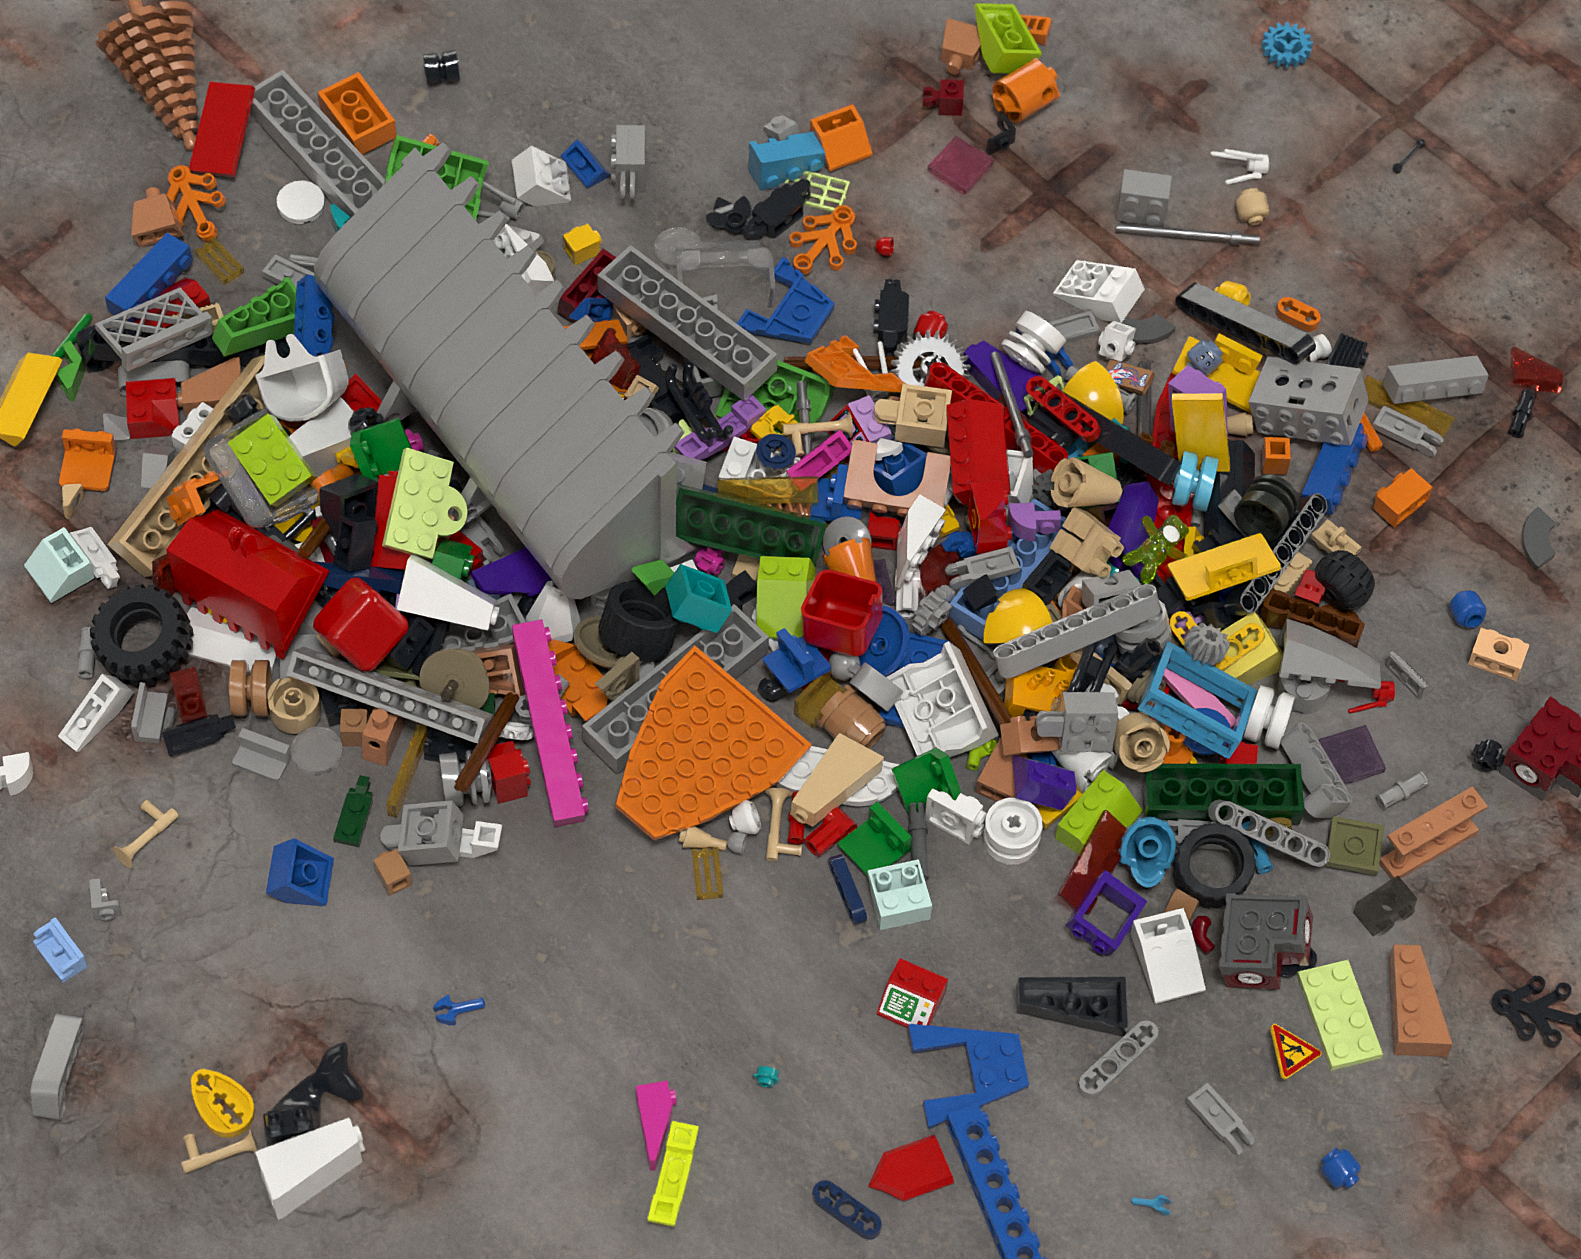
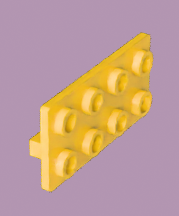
(1236, 372)
(1224, 566)

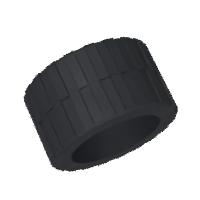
(638, 622)
(1220, 835)

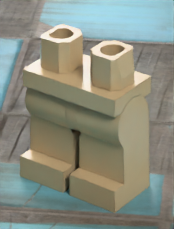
(1094, 549)

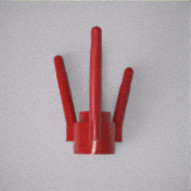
(1382, 695)

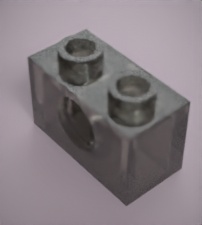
(1393, 894)

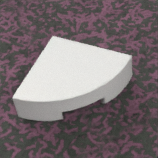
(887, 447)

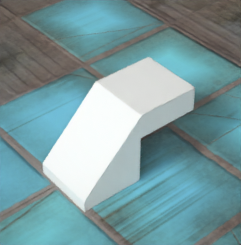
(481, 840)

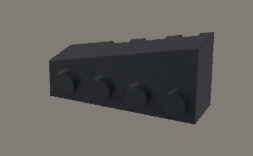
(1076, 1001)

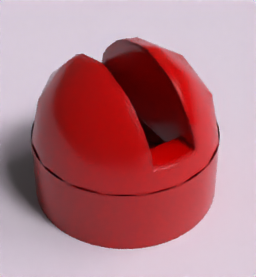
(885, 246)

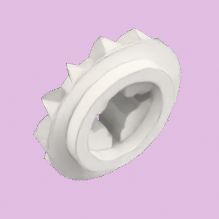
(517, 731)

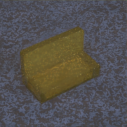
(814, 697)

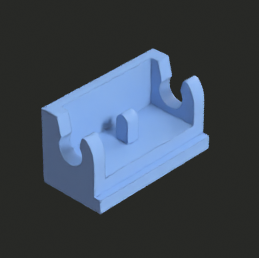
(59, 950)

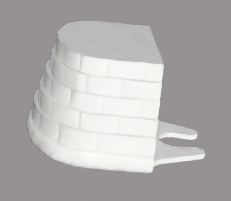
(301, 383)

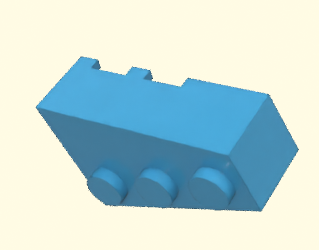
(784, 159)

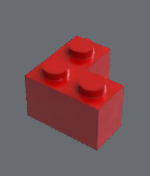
(508, 772)

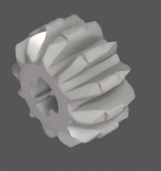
(1207, 644)

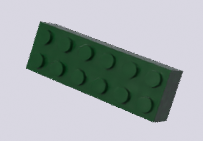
(745, 526)
(1189, 789)

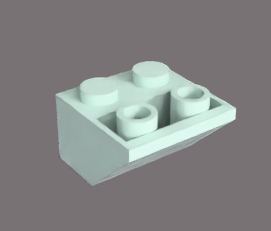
(59, 565)
(899, 895)

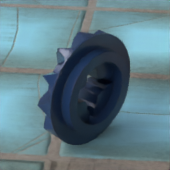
(772, 443)

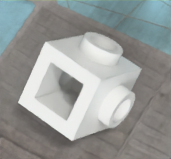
(1117, 341)

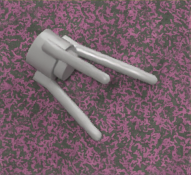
(510, 206)

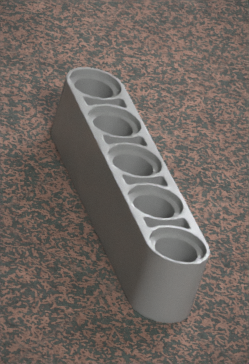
(1280, 836)

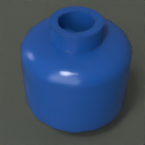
(1468, 609)
(1340, 1168)

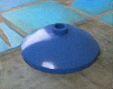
(895, 635)

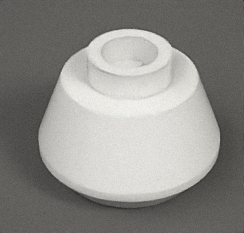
(745, 818)

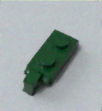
(354, 814)

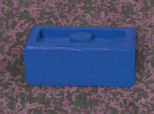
(585, 164)
(596, 308)

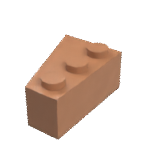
(502, 669)

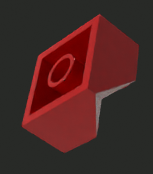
(152, 408)
(988, 516)

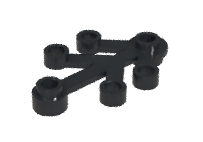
(1537, 1010)

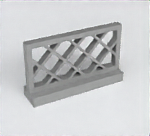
(163, 340)

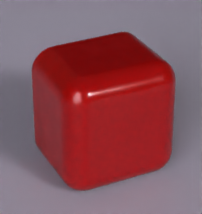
(841, 612)
(360, 624)

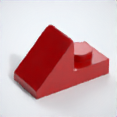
(1310, 589)

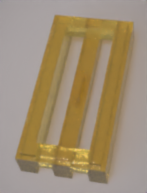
(209, 248)
(705, 853)

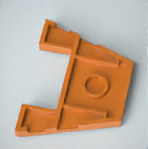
(844, 371)

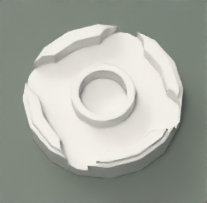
(300, 202)

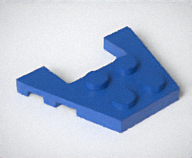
(797, 315)

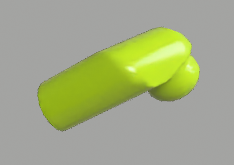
(978, 753)

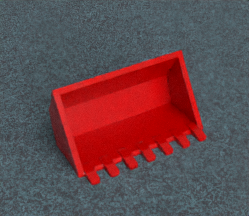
(244, 578)

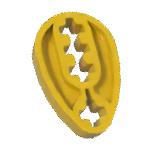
(212, 1114)

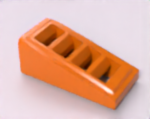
(1041, 23)

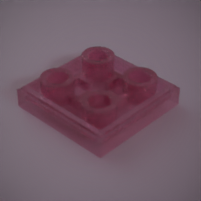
(960, 165)

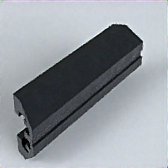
(1239, 478)

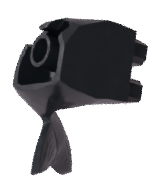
(301, 1107)

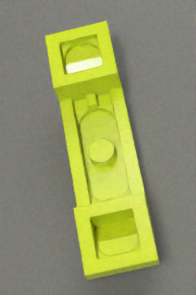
(673, 1174)

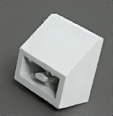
(540, 178)

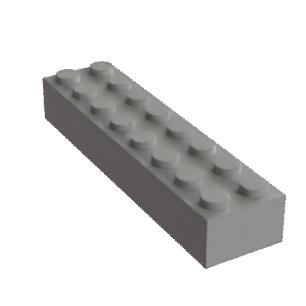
(314, 143)
(687, 323)
(616, 726)

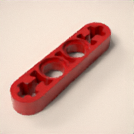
(1061, 410)

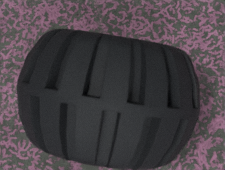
(1345, 580)

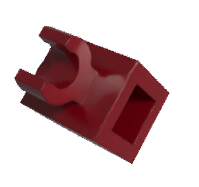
(949, 97)

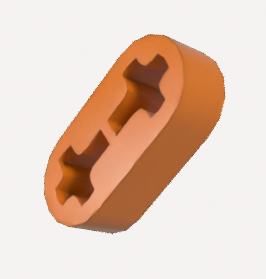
(1297, 314)

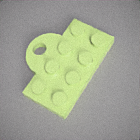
(422, 505)

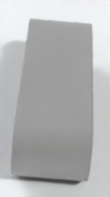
(154, 370)

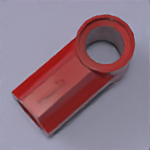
(834, 828)

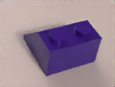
(1043, 783)

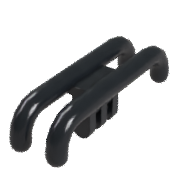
(696, 405)
(1092, 669)

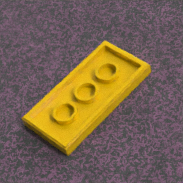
(1201, 427)

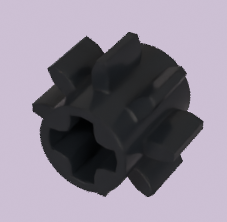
(1488, 755)

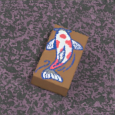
(1130, 377)

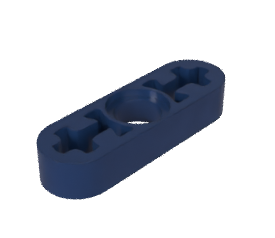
(847, 889)
(866, 1216)

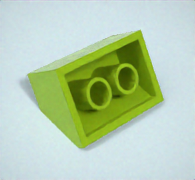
(1103, 794)

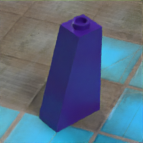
(984, 373)
(1136, 502)

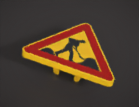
(1291, 1051)

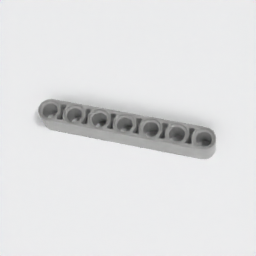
(1077, 631)

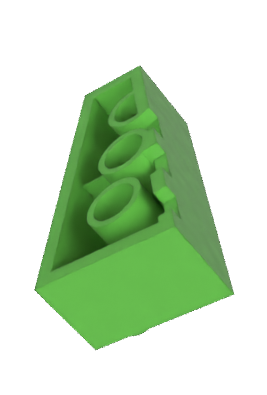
(260, 320)

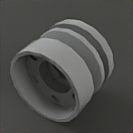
(450, 771)

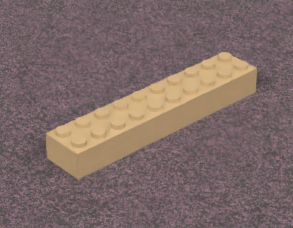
(150, 525)

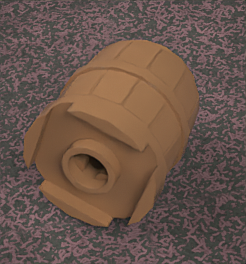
(852, 717)

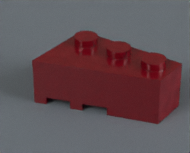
(584, 285)

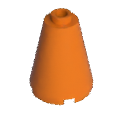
(852, 559)

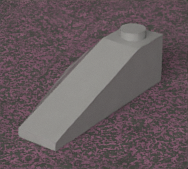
(497, 635)

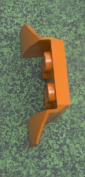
(582, 694)

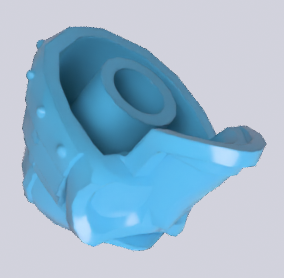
(1148, 849)

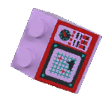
(864, 424)

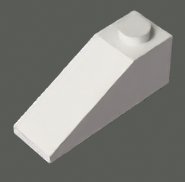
(96, 711)

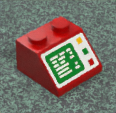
(912, 995)

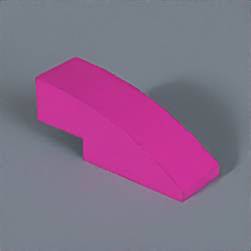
(822, 457)

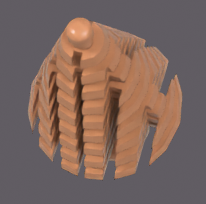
(157, 59)

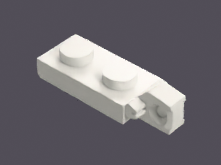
(101, 559)

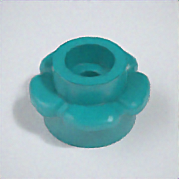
(766, 1076)

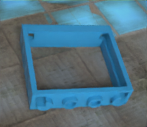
(1188, 720)

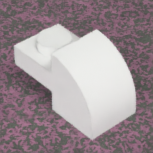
(16, 772)

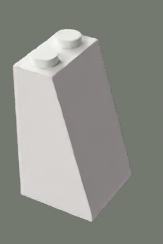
(324, 436)
(442, 596)
(308, 1164)

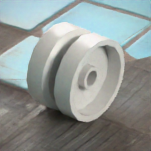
(1269, 717)
(1012, 831)

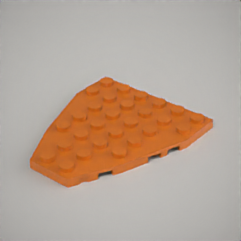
(703, 750)

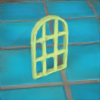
(825, 188)

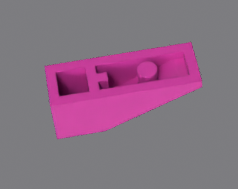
(655, 1114)

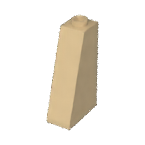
(836, 778)

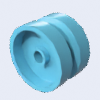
(1194, 481)

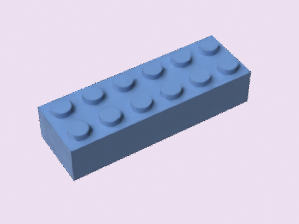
(1028, 555)

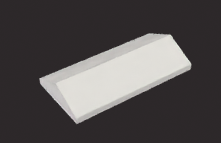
(221, 645)

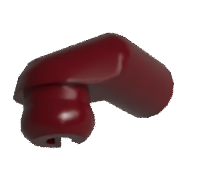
(1199, 930)

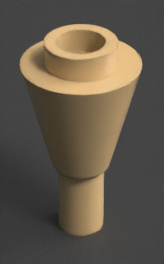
(697, 838)

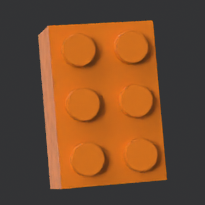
(357, 113)

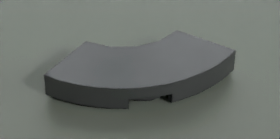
(1150, 329)
(1536, 540)

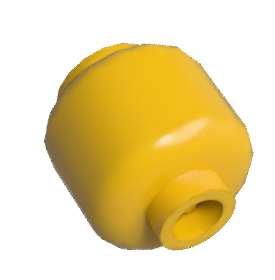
(1235, 291)

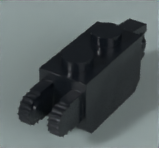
(778, 211)
(893, 316)

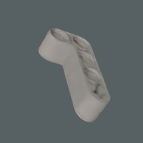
(1327, 791)
(55, 1066)

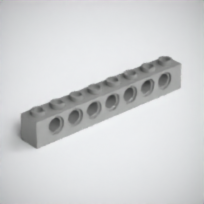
(389, 694)

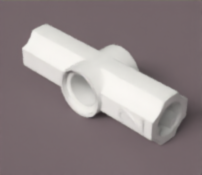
(907, 595)

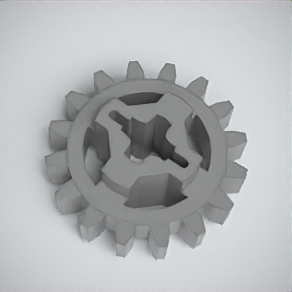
(933, 610)

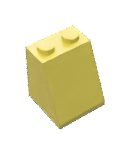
(1259, 662)

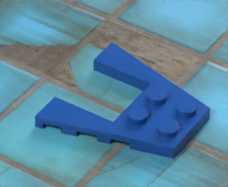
(993, 1060)

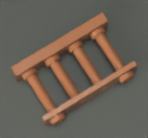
(1433, 834)

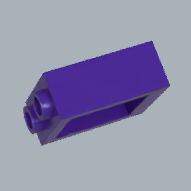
(1119, 894)

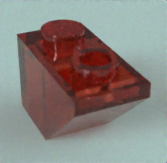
(188, 694)

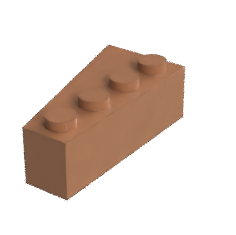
(1416, 1012)

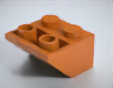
(841, 137)

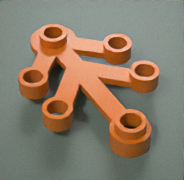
(191, 198)
(824, 237)

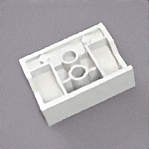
(942, 704)

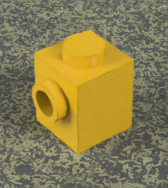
(581, 243)

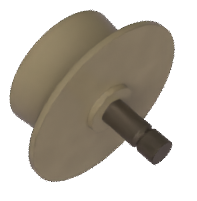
(456, 676)

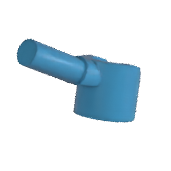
(1154, 1203)

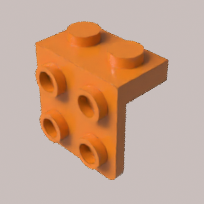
(88, 459)
(185, 500)

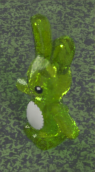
(1158, 546)

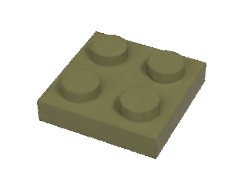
(1355, 845)

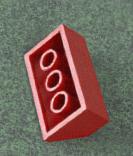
(977, 445)

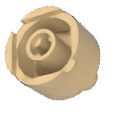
(294, 705)
(1140, 742)

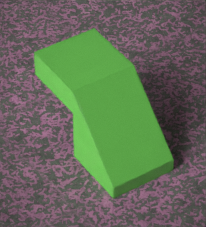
(72, 374)
(653, 575)

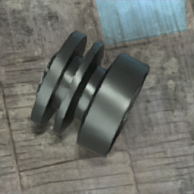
(1266, 507)

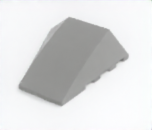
(1321, 655)

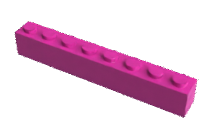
(548, 723)

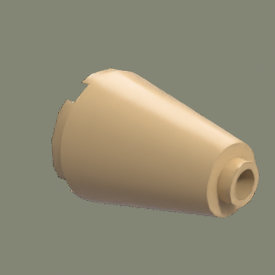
(1083, 485)

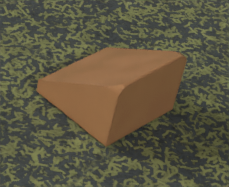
(1182, 900)

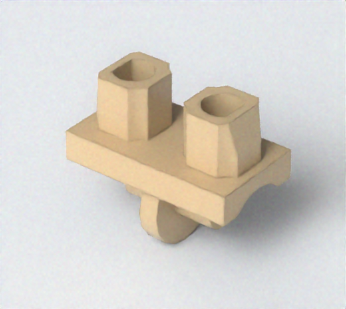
(1332, 538)

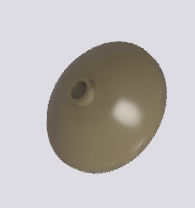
(591, 646)

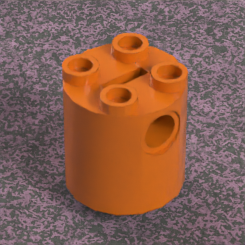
(1025, 90)

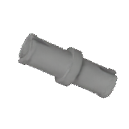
(86, 655)
(1402, 790)

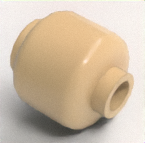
(1252, 206)

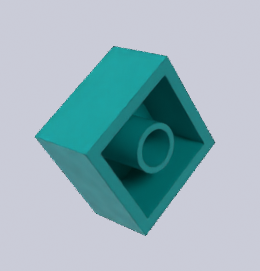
(698, 598)

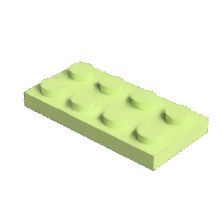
(1339, 1015)

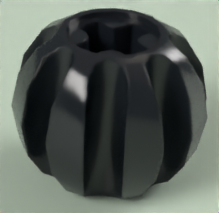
(364, 419)

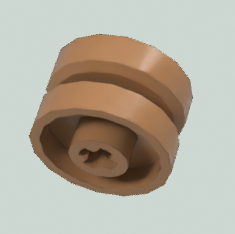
(246, 687)

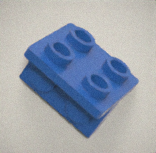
(831, 498)
(795, 661)

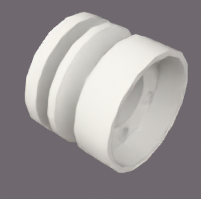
(1033, 342)

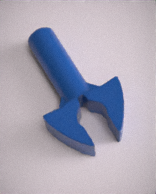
(455, 1009)

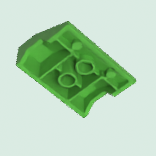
(453, 172)
(782, 391)

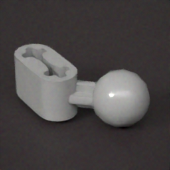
(865, 679)

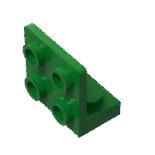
(379, 448)
(922, 774)
(877, 841)

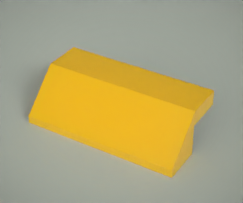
(25, 394)

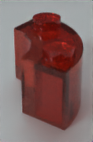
(933, 570)

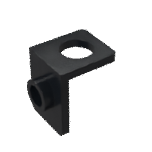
(1005, 138)

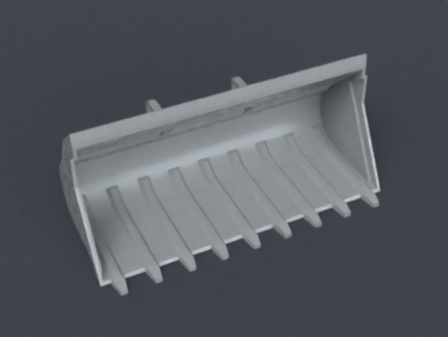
(504, 381)

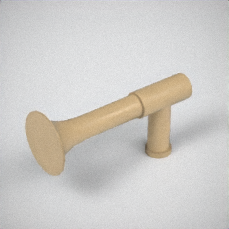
(797, 429)
(778, 797)
(126, 854)
(198, 1161)

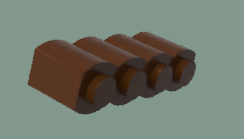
(1281, 606)

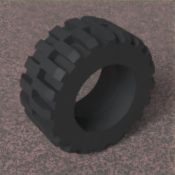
(124, 611)

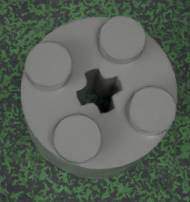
(1309, 695)

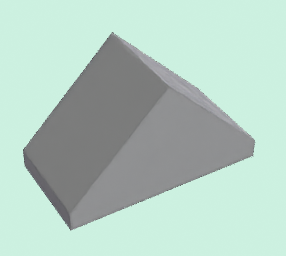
(154, 463)

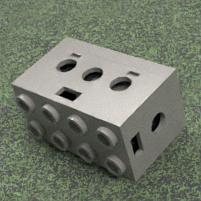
(1309, 401)

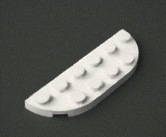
(874, 791)

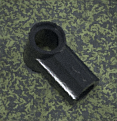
(1052, 428)
(1134, 663)

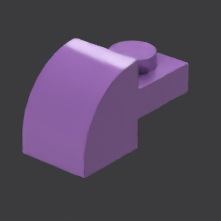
(1027, 522)

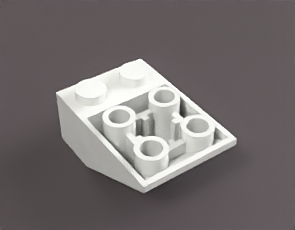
(537, 274)
(1101, 288)
(742, 462)
(917, 534)
(1168, 955)

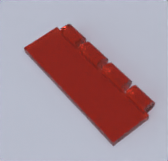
(1093, 859)

